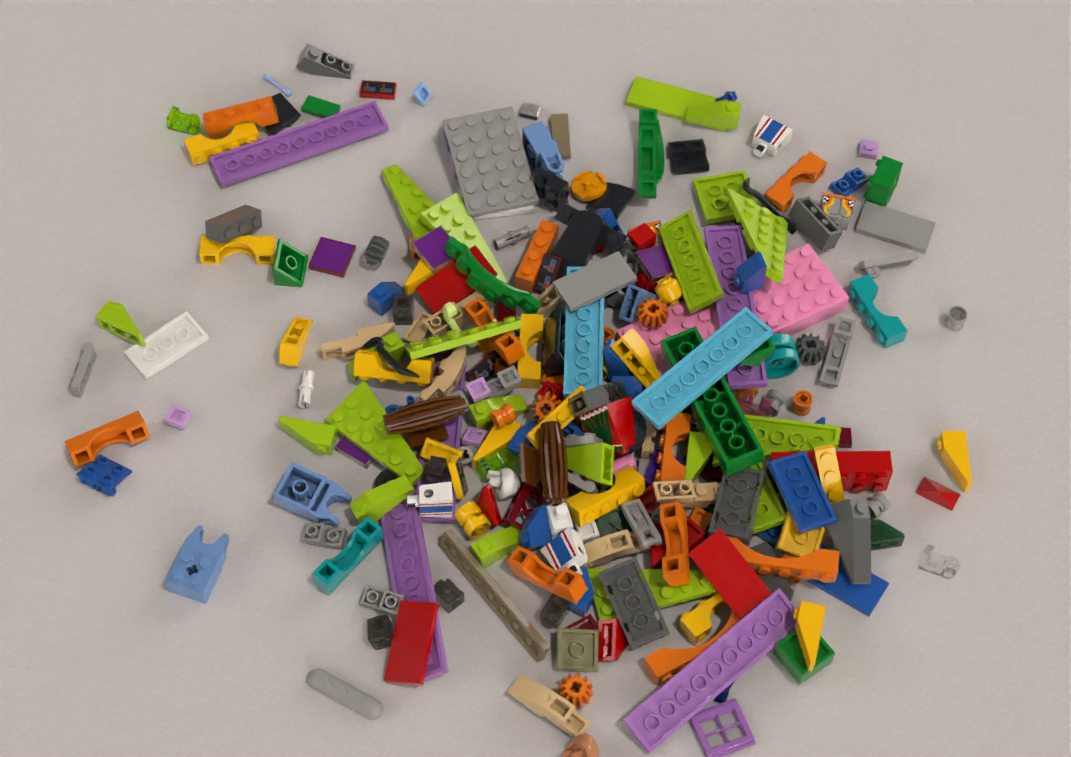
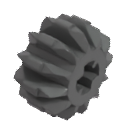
(376, 251)
(810, 348)

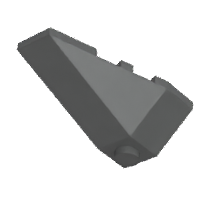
(853, 538)

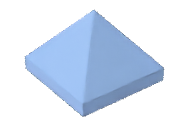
(422, 94)

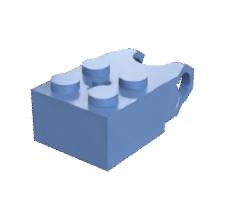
(541, 149)
(315, 498)
(197, 566)

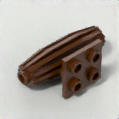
(425, 419)
(546, 466)

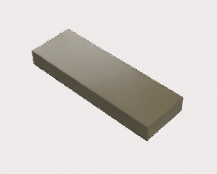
(560, 134)

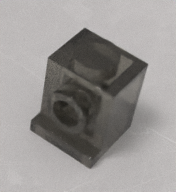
(403, 310)
(616, 390)
(435, 470)
(450, 600)
(557, 606)
(380, 631)

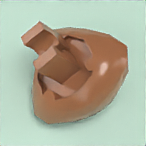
(582, 746)

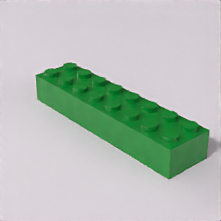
(717, 411)

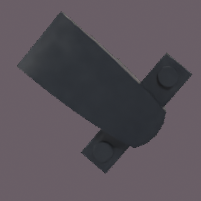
(582, 237)

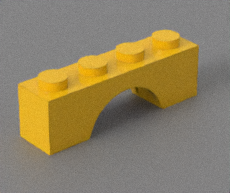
(201, 148)
(259, 247)
(530, 334)
(369, 365)
(588, 507)
(697, 623)

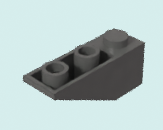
(323, 64)

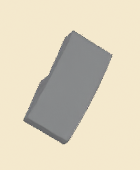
(322, 536)
(381, 600)

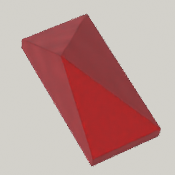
(938, 493)
(489, 505)
(611, 640)

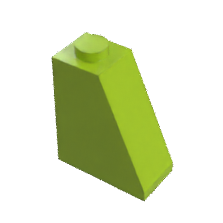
(592, 461)

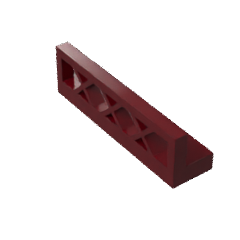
(519, 502)

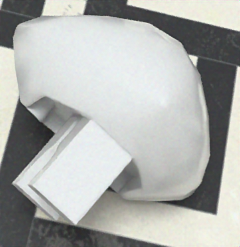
(505, 482)

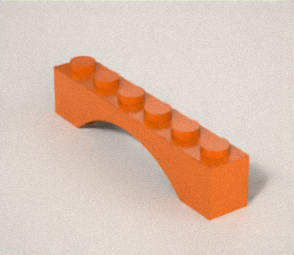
(818, 565)
(667, 662)

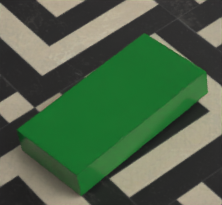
(319, 107)

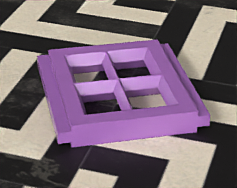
(730, 746)

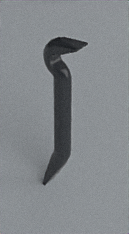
(767, 203)
(388, 357)

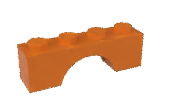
(221, 120)
(808, 169)
(542, 242)
(504, 344)
(125, 429)
(674, 432)
(676, 562)
(561, 583)

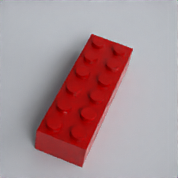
(858, 469)

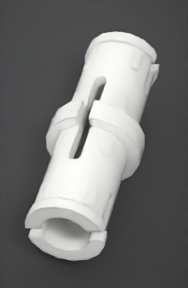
(306, 389)

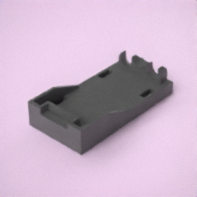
(738, 504)
(634, 603)

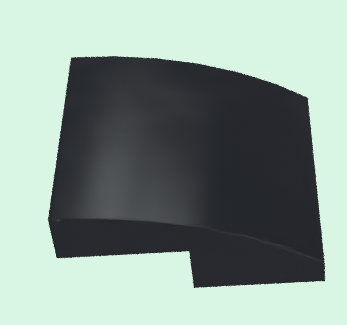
(286, 114)
(688, 156)
(615, 197)

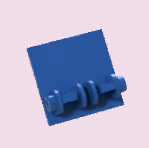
(103, 475)

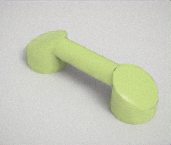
(449, 312)

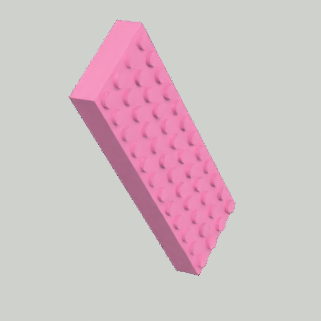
(797, 302)

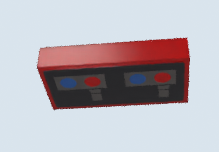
(378, 89)

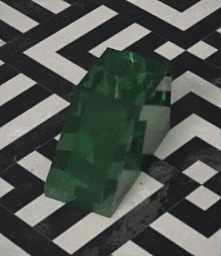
(884, 536)

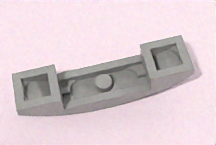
(837, 351)
(499, 386)

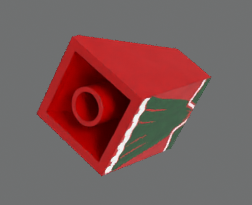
(613, 424)

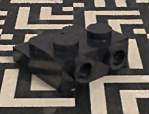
(550, 188)

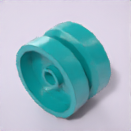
(784, 358)

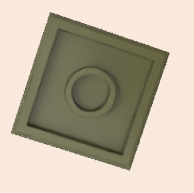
(577, 650)

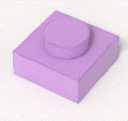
(868, 149)
(478, 389)
(178, 416)
(474, 436)

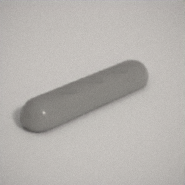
(345, 694)

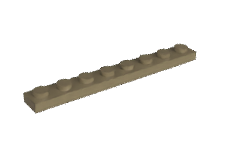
(494, 596)

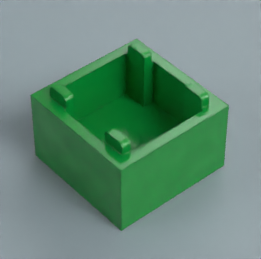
(883, 181)
(791, 656)

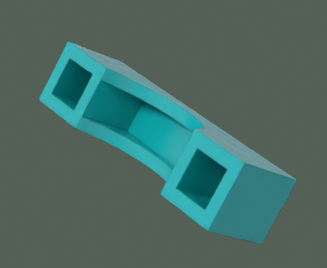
(887, 329)
(362, 543)

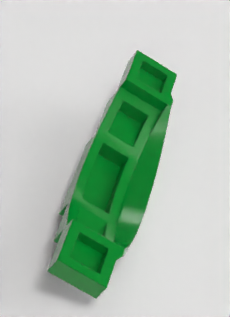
(650, 154)
(487, 284)

